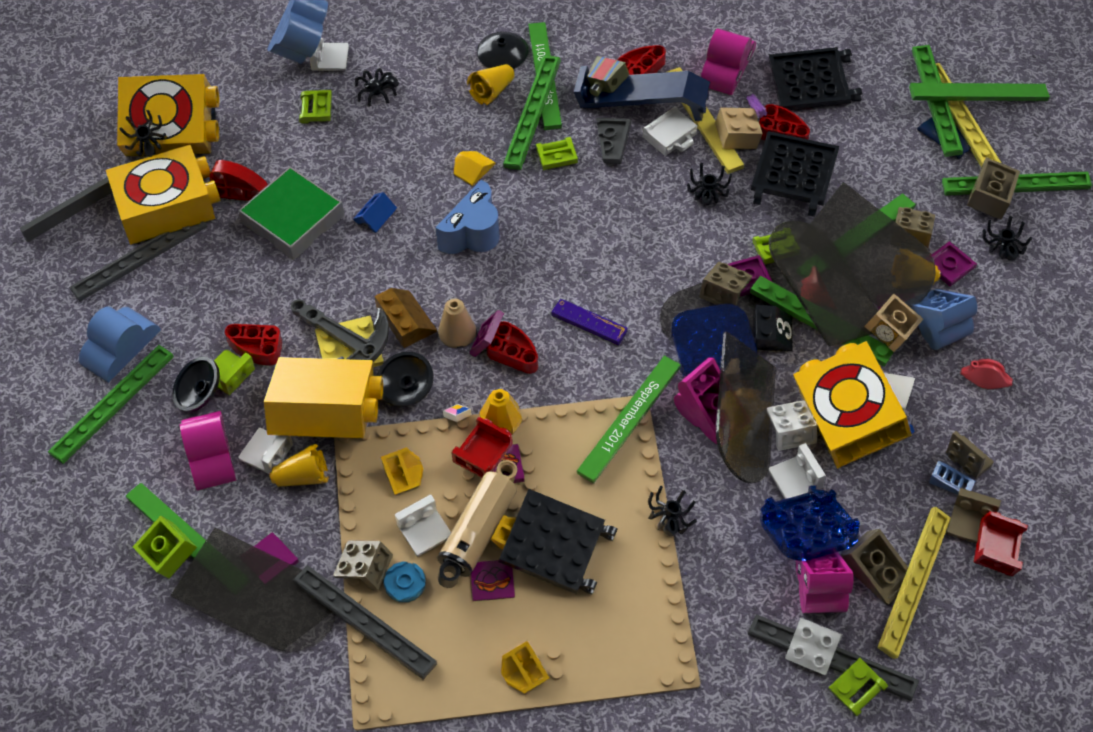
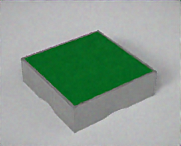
(291, 212)

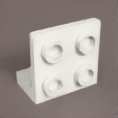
(329, 57)
(793, 425)
(265, 450)
(798, 473)
(422, 525)
(813, 646)

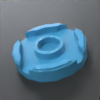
(404, 582)

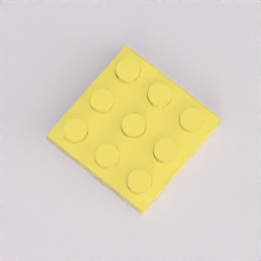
(333, 349)

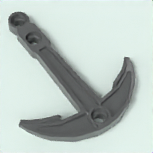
(360, 346)

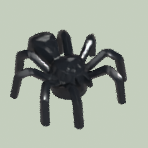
(377, 86)
(145, 134)
(708, 185)
(1006, 238)
(671, 512)

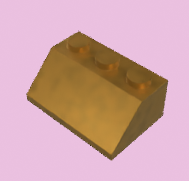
(405, 316)

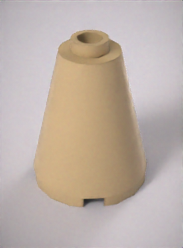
(456, 325)

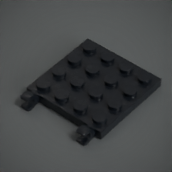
(812, 78)
(794, 170)
(554, 542)

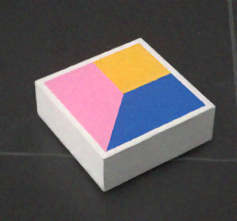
(457, 413)

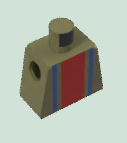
(606, 75)

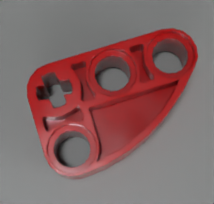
(644, 59)
(783, 122)
(236, 181)
(256, 341)
(513, 343)

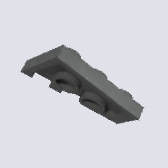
(613, 138)

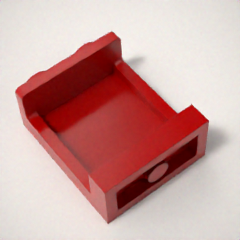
(483, 448)
(999, 543)

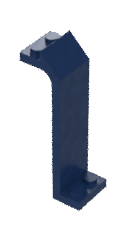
(648, 89)

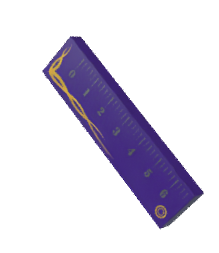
(589, 321)

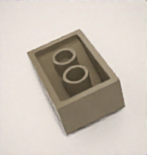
(993, 188)
(877, 565)

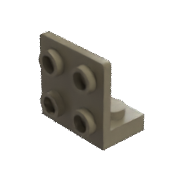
(917, 223)
(724, 284)
(968, 455)
(968, 512)
(364, 561)

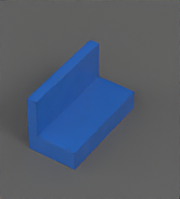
(376, 211)

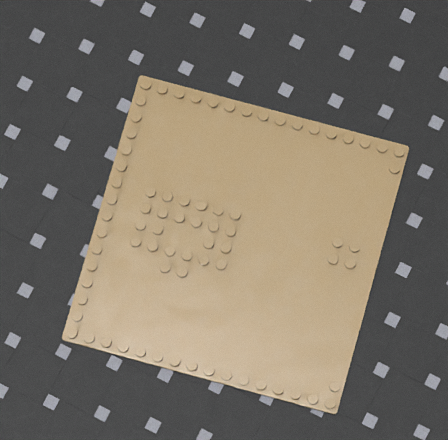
(594, 646)

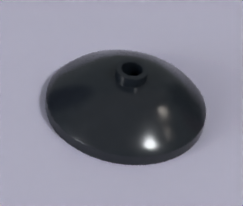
(502, 49)
(401, 370)
(196, 384)

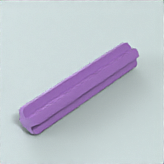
(754, 102)

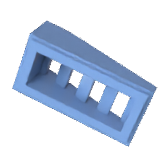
(949, 485)

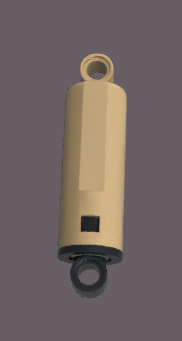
(477, 524)

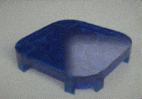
(700, 334)
(809, 525)

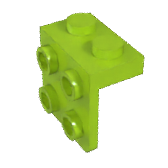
(233, 370)

